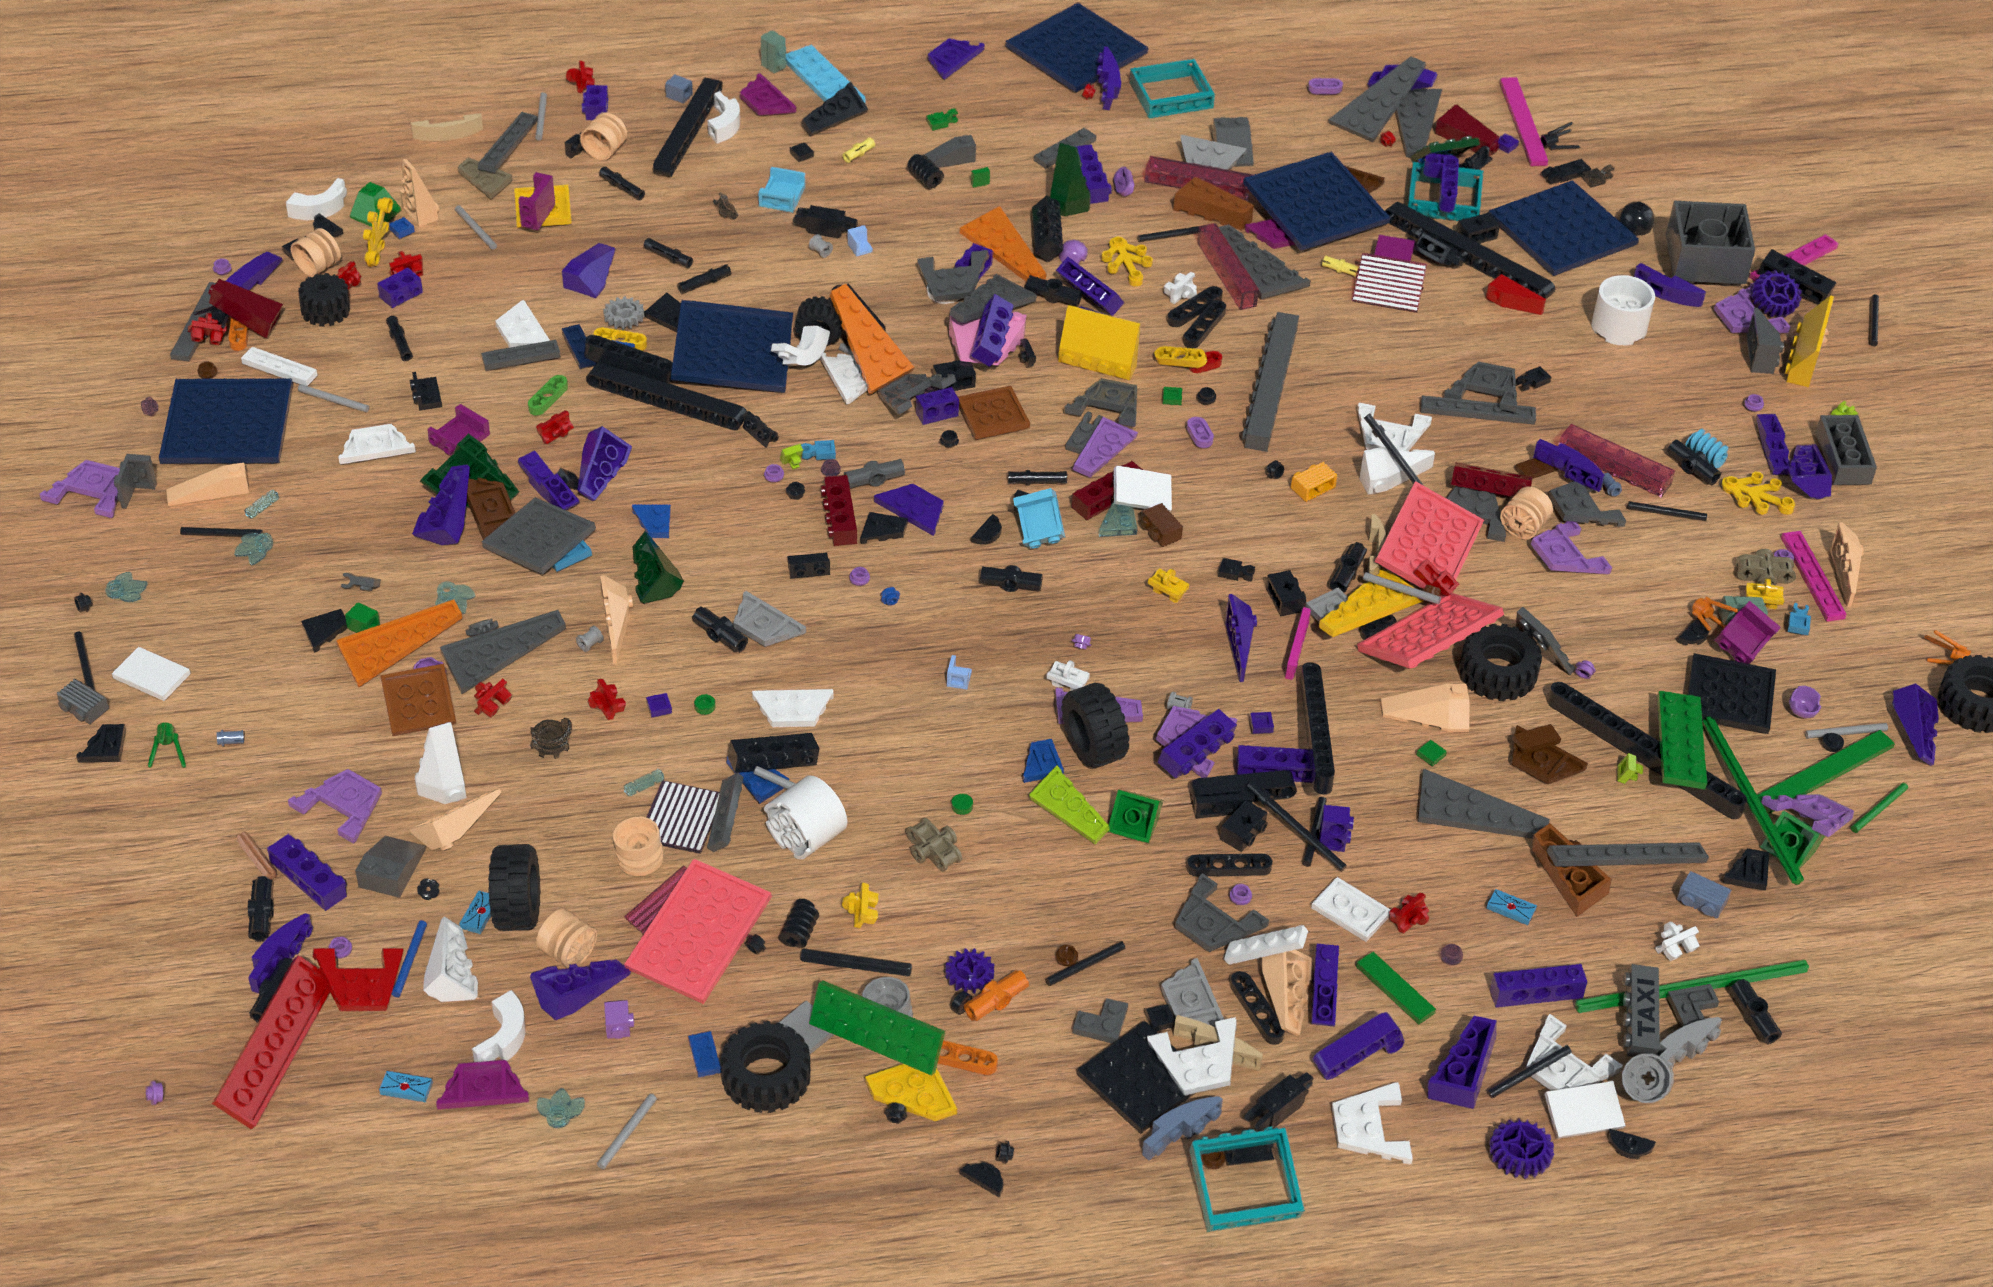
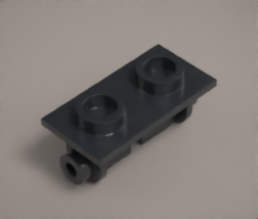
(1479, 159)
(759, 429)
(1249, 1154)

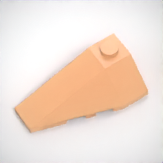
(1437, 706)

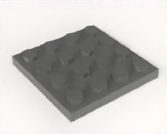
(538, 535)

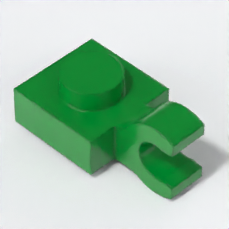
(940, 120)

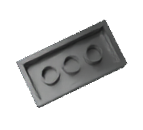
(1846, 449)

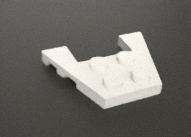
(1400, 435)
(1201, 1066)
(1570, 1070)
(1360, 1125)

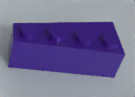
(1464, 1069)

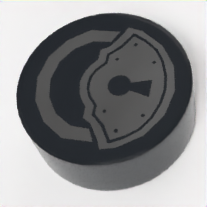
(959, 1001)

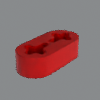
(1214, 361)

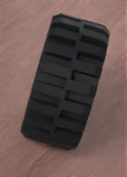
(1497, 680)
(1961, 703)
(1095, 725)
(514, 887)
(768, 1091)

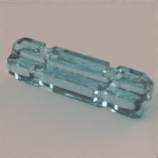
(261, 504)
(643, 782)

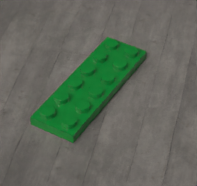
(1681, 740)
(877, 1027)

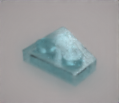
(1119, 522)

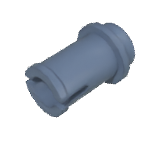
(1613, 487)
(230, 737)

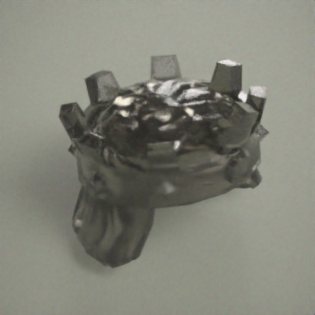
(551, 737)

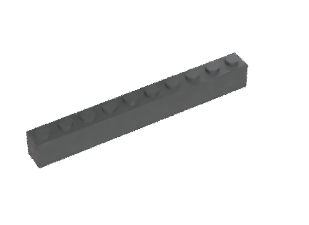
(1271, 382)

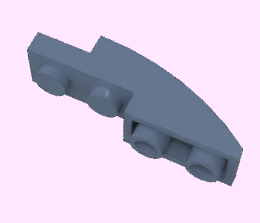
(1185, 1120)

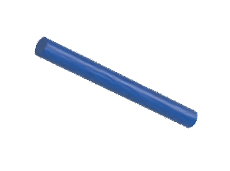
(409, 958)

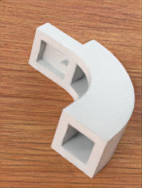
(728, 122)
(308, 206)
(809, 350)
(511, 1035)

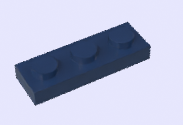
(575, 340)

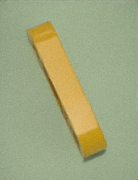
(638, 339)
(1193, 357)

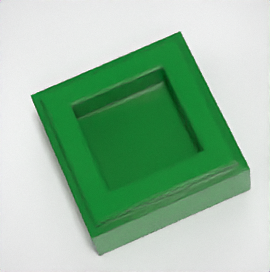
(980, 177)
(1172, 396)
(1431, 753)

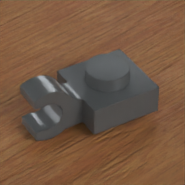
(365, 583)

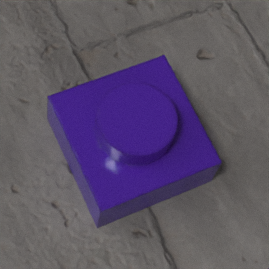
(1507, 143)
(659, 705)
(1261, 722)

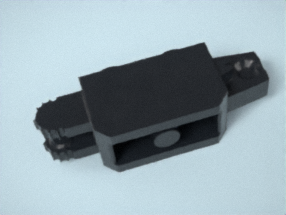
(824, 221)
(1436, 248)
(1280, 1101)

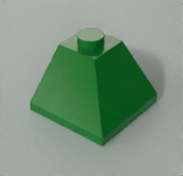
(367, 201)
(1135, 815)
(1798, 838)

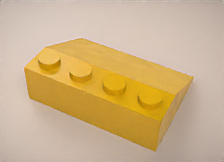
(1099, 343)
(1808, 344)

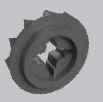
(481, 627)

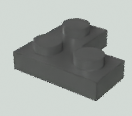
(1690, 1001)
(1103, 1027)

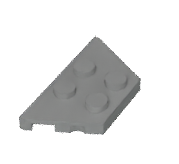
(1210, 152)
(765, 622)
(1191, 996)

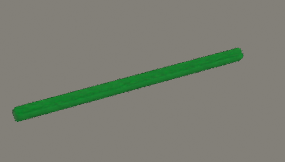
(1753, 801)
(1716, 981)

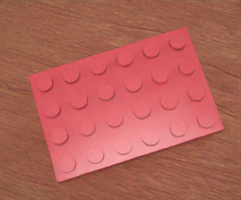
(1430, 530)
(1430, 630)
(698, 931)

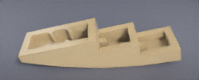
(1205, 1034)

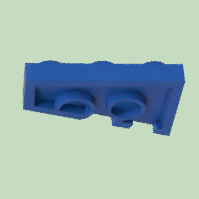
(758, 786)

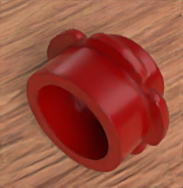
(1089, 91)
(1387, 139)

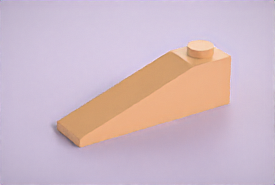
(415, 197)
(218, 483)
(1846, 556)
(616, 612)
(447, 828)
(1287, 982)

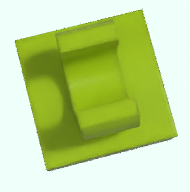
(1843, 409)
(792, 455)
(1628, 769)

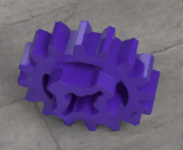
(969, 970)

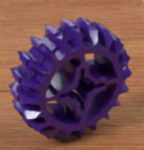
(1785, 293)
(1523, 1143)

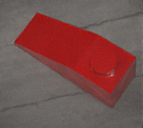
(1514, 296)

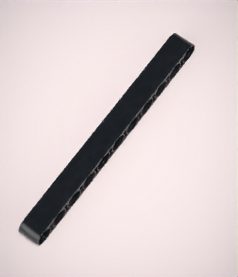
(1473, 253)
(1638, 743)

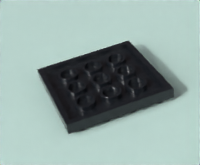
(1733, 692)
(1133, 1079)

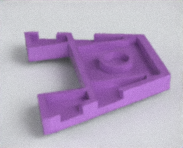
(1738, 310)
(90, 480)
(1561, 553)
(1179, 722)
(348, 795)
(1828, 814)

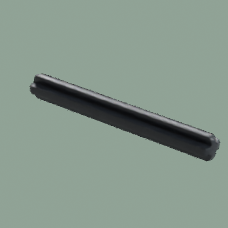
(856, 962)

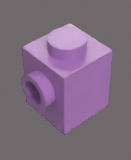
(618, 1019)

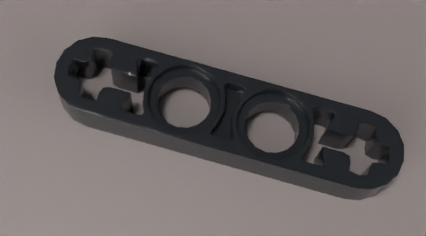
(1179, 317)
(1189, 340)
(1229, 861)
(1255, 1008)

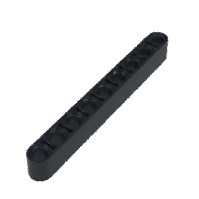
(687, 127)
(667, 396)
(1317, 728)

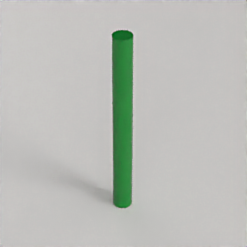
(1884, 803)

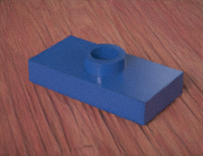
(704, 1054)

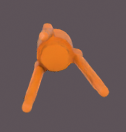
(1703, 609)
(1958, 650)

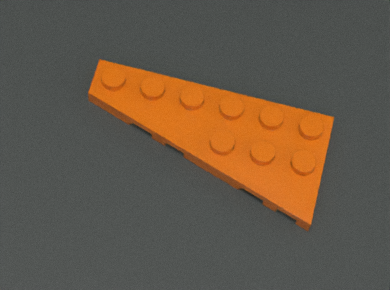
(998, 234)
(871, 346)
(384, 645)

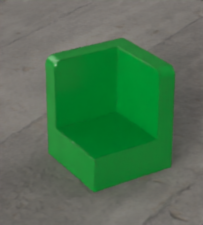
(361, 618)

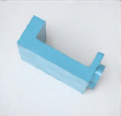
(782, 190)
(1040, 518)

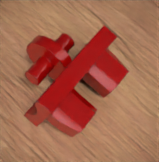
(581, 76)
(406, 261)
(350, 274)
(208, 327)
(555, 427)
(489, 695)
(605, 699)
(1413, 912)

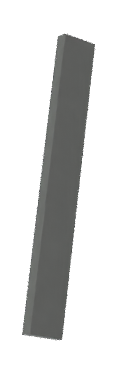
(1627, 854)

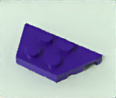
(953, 55)
(915, 504)

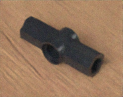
(1053, 290)
(1694, 462)
(1348, 567)
(1011, 578)
(720, 629)
(260, 909)
(268, 988)
(1755, 1011)

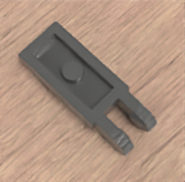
(1082, 433)

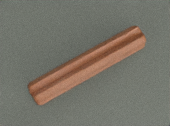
(256, 855)

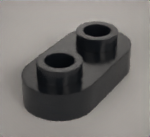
(1376, 626)

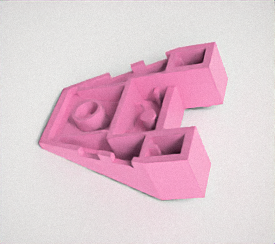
(964, 336)

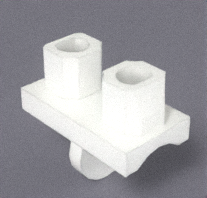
(1182, 287)
(1067, 675)
(1670, 945)

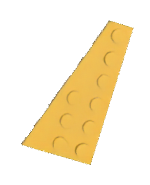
(1367, 605)

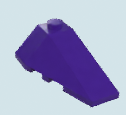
(589, 270)
(600, 461)
(1810, 471)
(446, 514)
(1240, 627)
(1918, 715)
(570, 989)

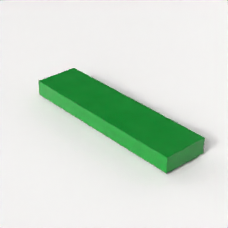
(1396, 988)

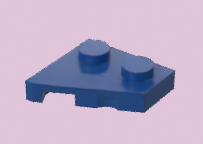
(654, 519)
(1041, 760)

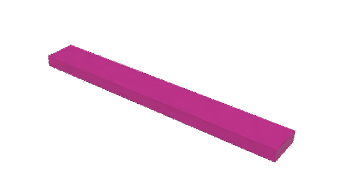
(1523, 121)

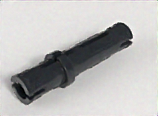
(616, 179)
(673, 255)
(703, 279)
(397, 333)
(1043, 477)

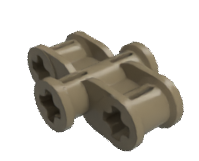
(1761, 568)
(934, 844)

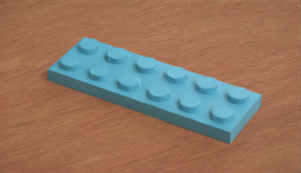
(817, 72)

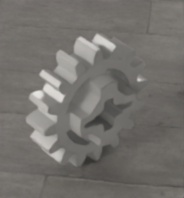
(623, 312)

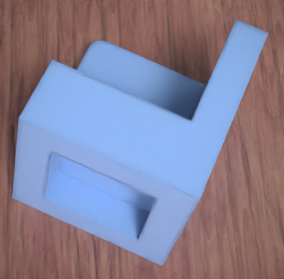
(858, 241)
(958, 676)

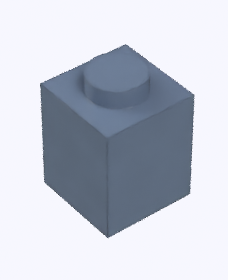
(679, 89)

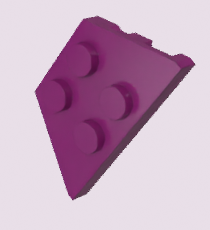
(765, 97)
(1270, 233)
(482, 1085)

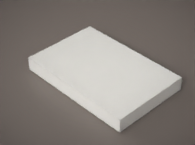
(1141, 488)
(151, 673)
(1351, 909)
(1584, 1110)

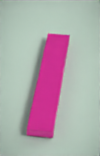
(1808, 252)
(1813, 576)

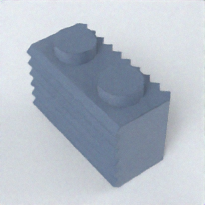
(1703, 894)

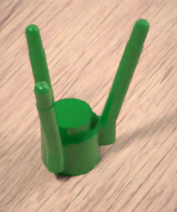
(164, 736)

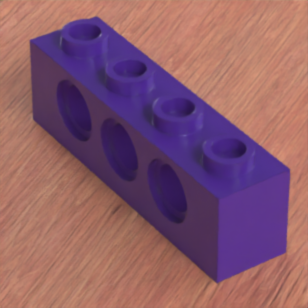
(1093, 171)
(1090, 286)
(992, 330)
(1197, 744)
(1265, 759)
(307, 872)
(1538, 985)

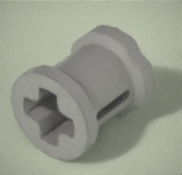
(821, 246)
(589, 639)
(1179, 701)

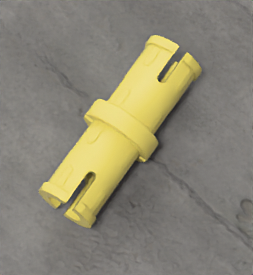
(858, 149)
(1340, 266)

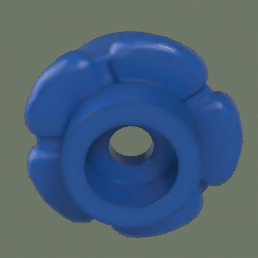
(890, 596)

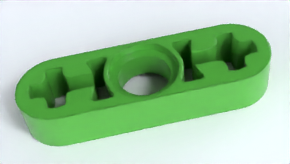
(540, 404)

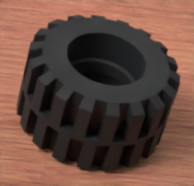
(819, 310)

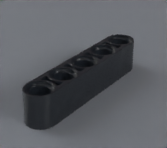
(627, 358)
(1277, 783)

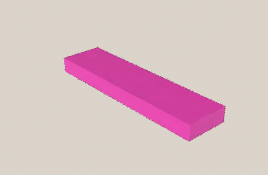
(1298, 643)

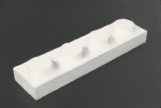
(279, 366)
(1266, 944)

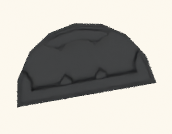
(324, 223)
(1027, 354)
(988, 531)
(1694, 634)
(1630, 1145)
(985, 1176)

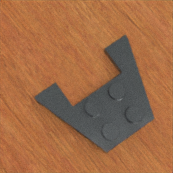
(953, 282)
(1488, 379)
(898, 393)
(1108, 395)
(1482, 505)
(1577, 505)
(1545, 639)
(1209, 924)

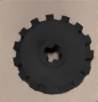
(324, 299)

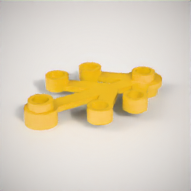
(379, 228)
(1120, 245)
(1736, 486)

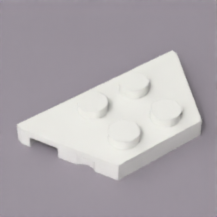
(520, 326)
(845, 375)
(375, 443)
(793, 707)

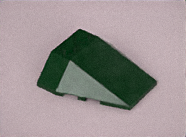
(474, 454)

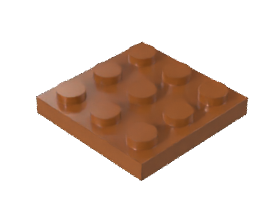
(993, 412)
(417, 699)

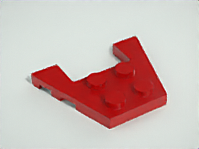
(359, 987)

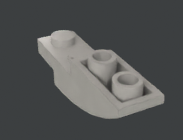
(1689, 1040)

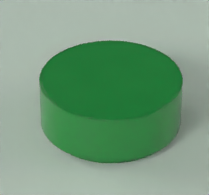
(704, 704)
(962, 804)

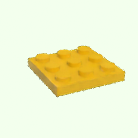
(559, 214)

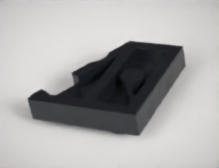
(883, 527)
(324, 628)
(105, 745)
(1750, 870)

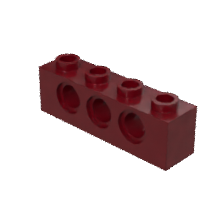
(1489, 479)
(1097, 495)
(840, 510)

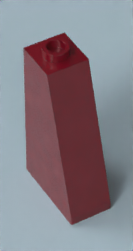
(1459, 123)
(246, 306)

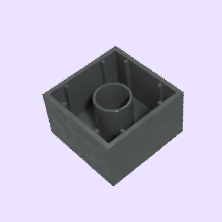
(1710, 242)

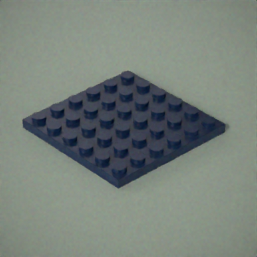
(1070, 44)
(1316, 200)
(1563, 227)
(731, 346)
(226, 421)

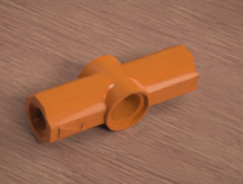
(996, 995)

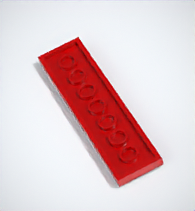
(273, 1043)

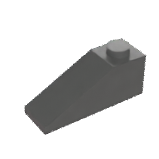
(954, 152)

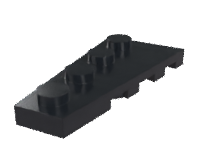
(838, 109)
(665, 312)

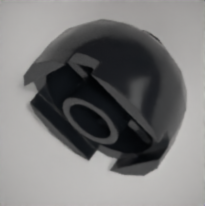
(1637, 218)

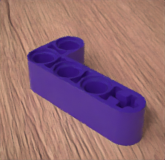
(1446, 169)
(1359, 1045)

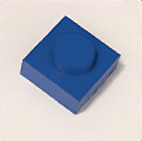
(401, 227)

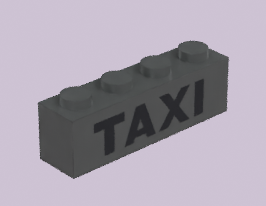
(1641, 1010)

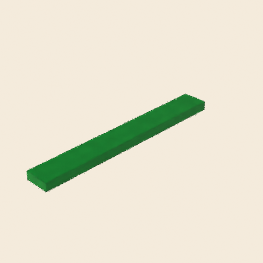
(1831, 767)

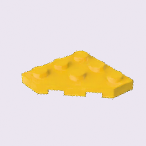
(914, 1089)

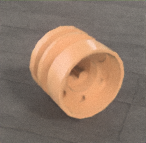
(603, 136)
(315, 252)
(1526, 513)
(638, 846)
(566, 938)

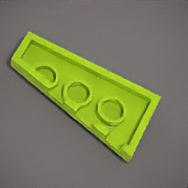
(1064, 802)

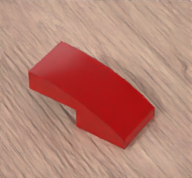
(1432, 576)

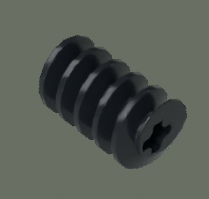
(925, 170)
(799, 924)

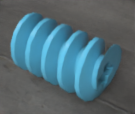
(1714, 452)

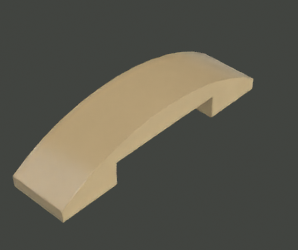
(447, 130)
(1376, 534)

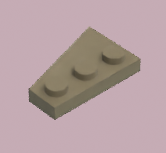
(486, 181)

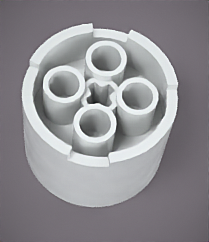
(1623, 309)
(805, 817)

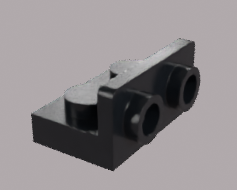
(426, 392)
(808, 565)

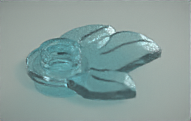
(254, 546)
(125, 588)
(459, 593)
(560, 1106)

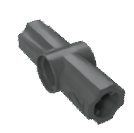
(875, 473)

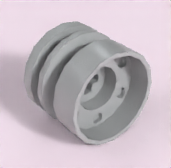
(890, 993)
(1636, 1085)

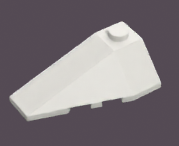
(1382, 472)
(440, 768)
(448, 969)

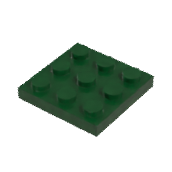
(1450, 146)

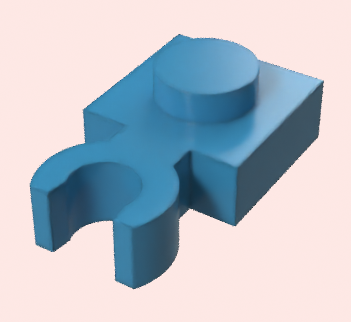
(822, 450)
(1799, 620)

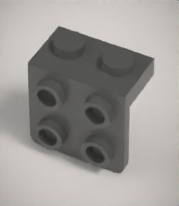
(134, 472)

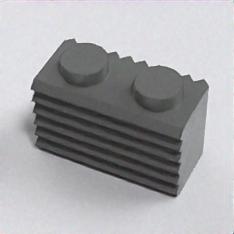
(82, 701)

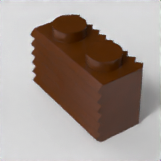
(1161, 524)

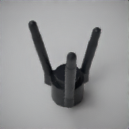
(1551, 138)
(217, 314)

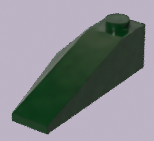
(1069, 183)
(654, 572)

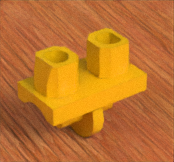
(1167, 583)
(1771, 594)
(859, 903)

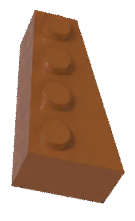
(1213, 203)
(1578, 884)

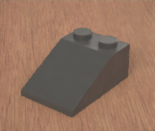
(1236, 133)
(1763, 344)
(389, 866)

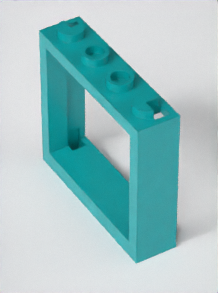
(1176, 104)
(1431, 208)
(1253, 1216)

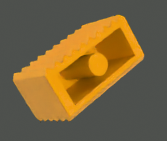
(1314, 481)

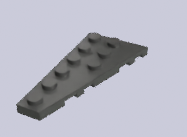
(1374, 107)
(1416, 118)
(1263, 267)
(973, 306)
(487, 653)
(1463, 807)

